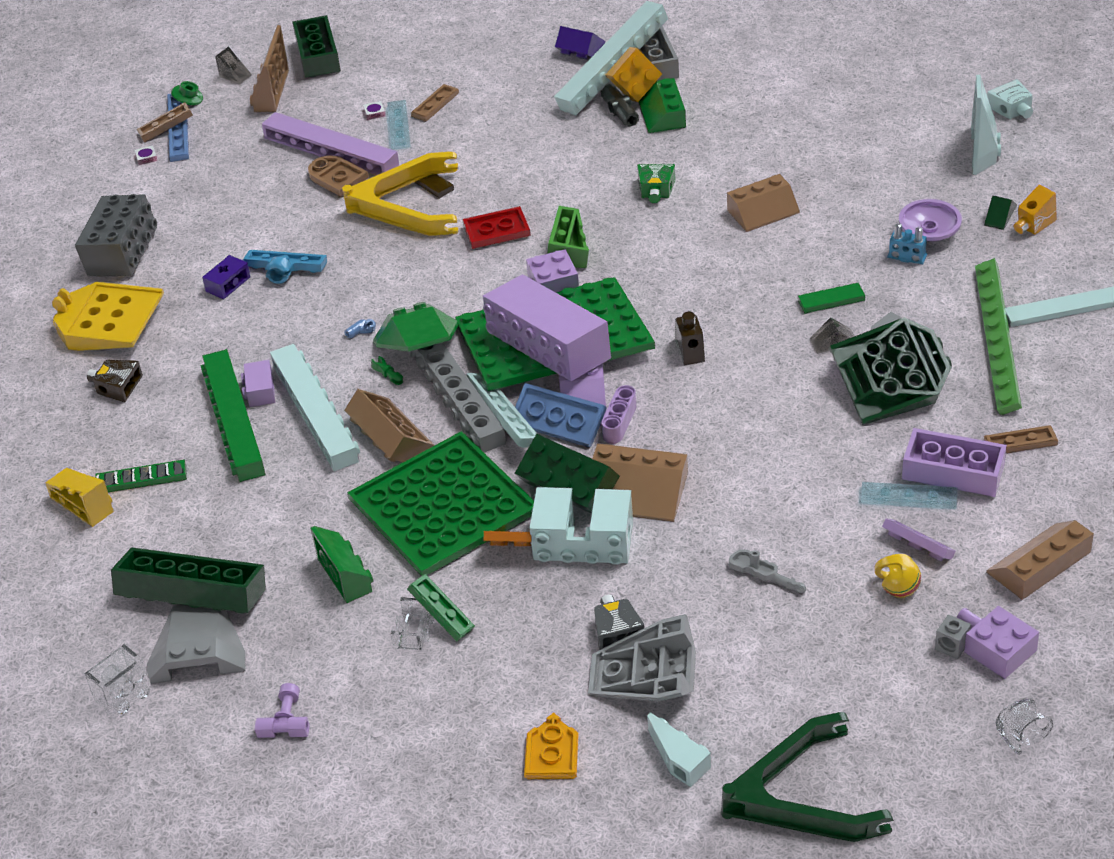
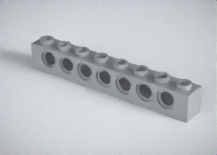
(460, 396)

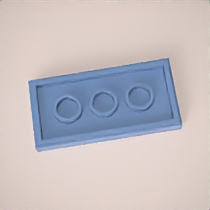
(560, 414)

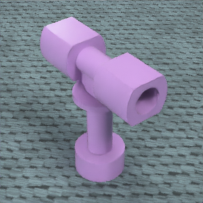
(284, 720)

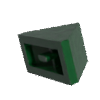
(999, 212)

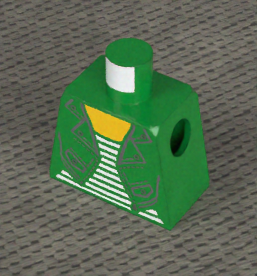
(656, 181)

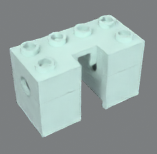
(605, 540)

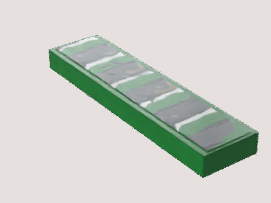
(144, 475)

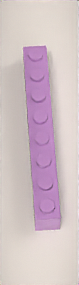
(327, 142)

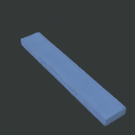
(178, 135)

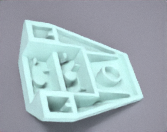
(983, 131)

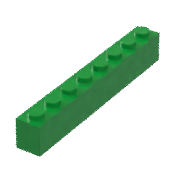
(233, 416)

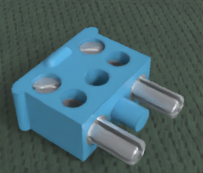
(907, 246)

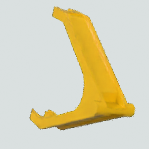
(366, 196)

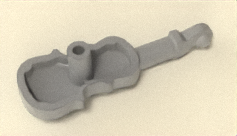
(750, 562)

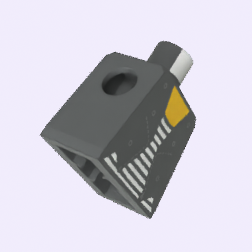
(615, 620)

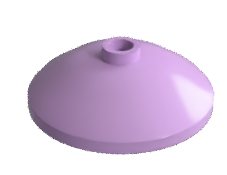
(934, 216)

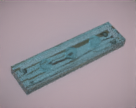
(398, 124)
(909, 495)

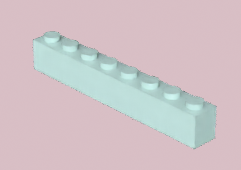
(591, 76)
(315, 408)

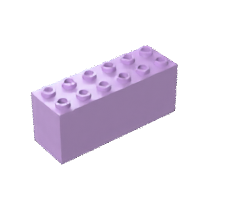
(547, 327)

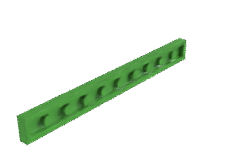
(998, 337)

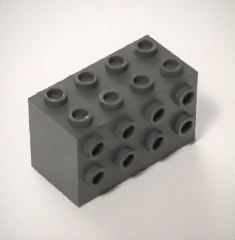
(116, 235)

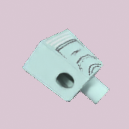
(1011, 100)

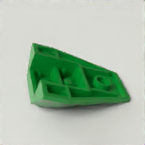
(415, 328)

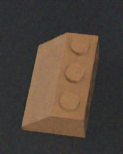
(762, 202)

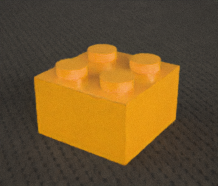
(633, 74)

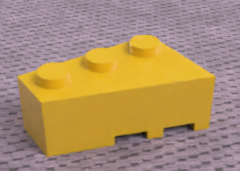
(81, 495)

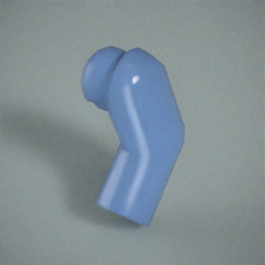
(360, 326)

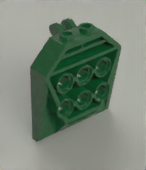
(867, 387)

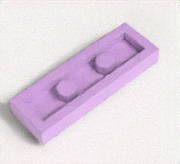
(918, 540)

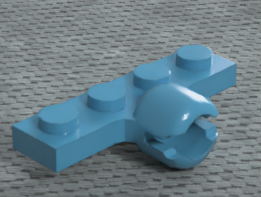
(283, 263)

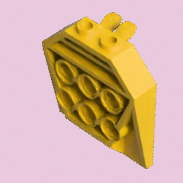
(104, 315)

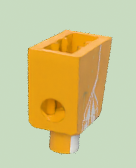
(1036, 211)

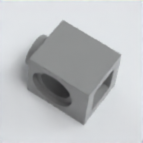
(952, 636)

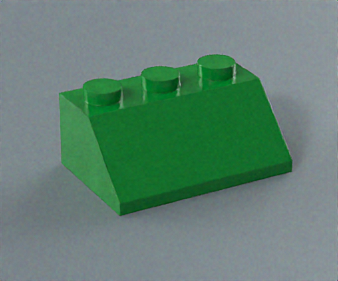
(663, 107)
(341, 564)

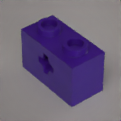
(226, 277)

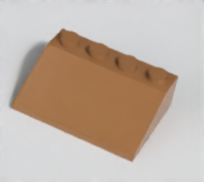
(272, 76)
(652, 477)

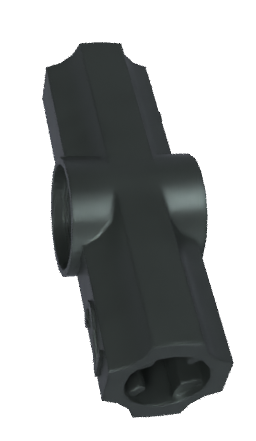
(619, 105)

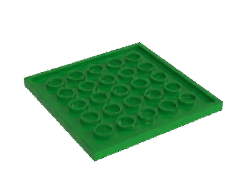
(442, 503)

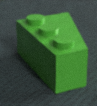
(569, 235)

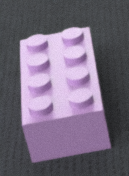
(954, 462)

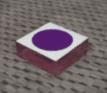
(374, 110)
(146, 155)

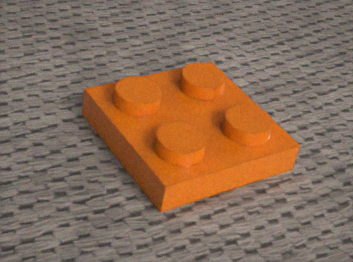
(501, 538)

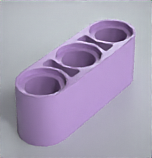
(619, 414)

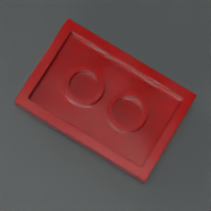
(496, 227)

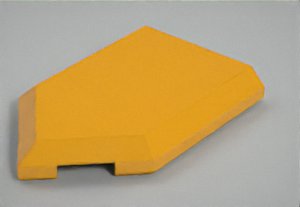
(551, 750)

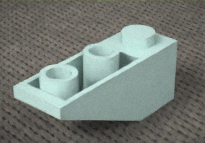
(681, 755)

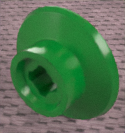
(187, 93)

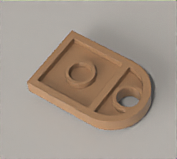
(335, 173)

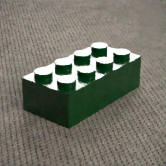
(316, 46)
(558, 466)

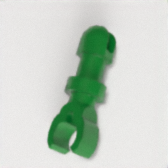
(387, 370)

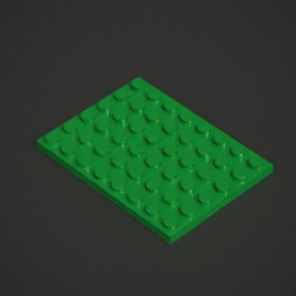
(506, 366)

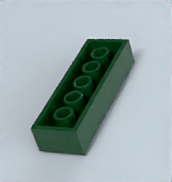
(188, 580)

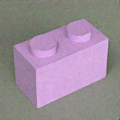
(258, 383)

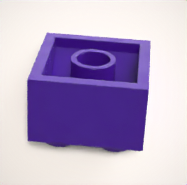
(578, 42)

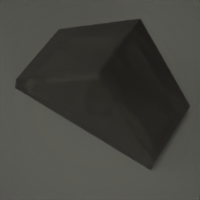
(231, 67)
(829, 334)

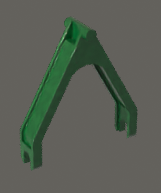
(750, 801)

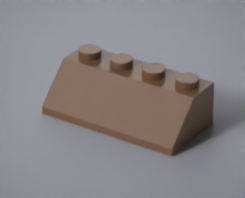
(386, 426)
(1043, 558)

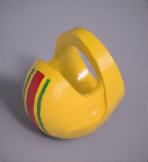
(903, 575)

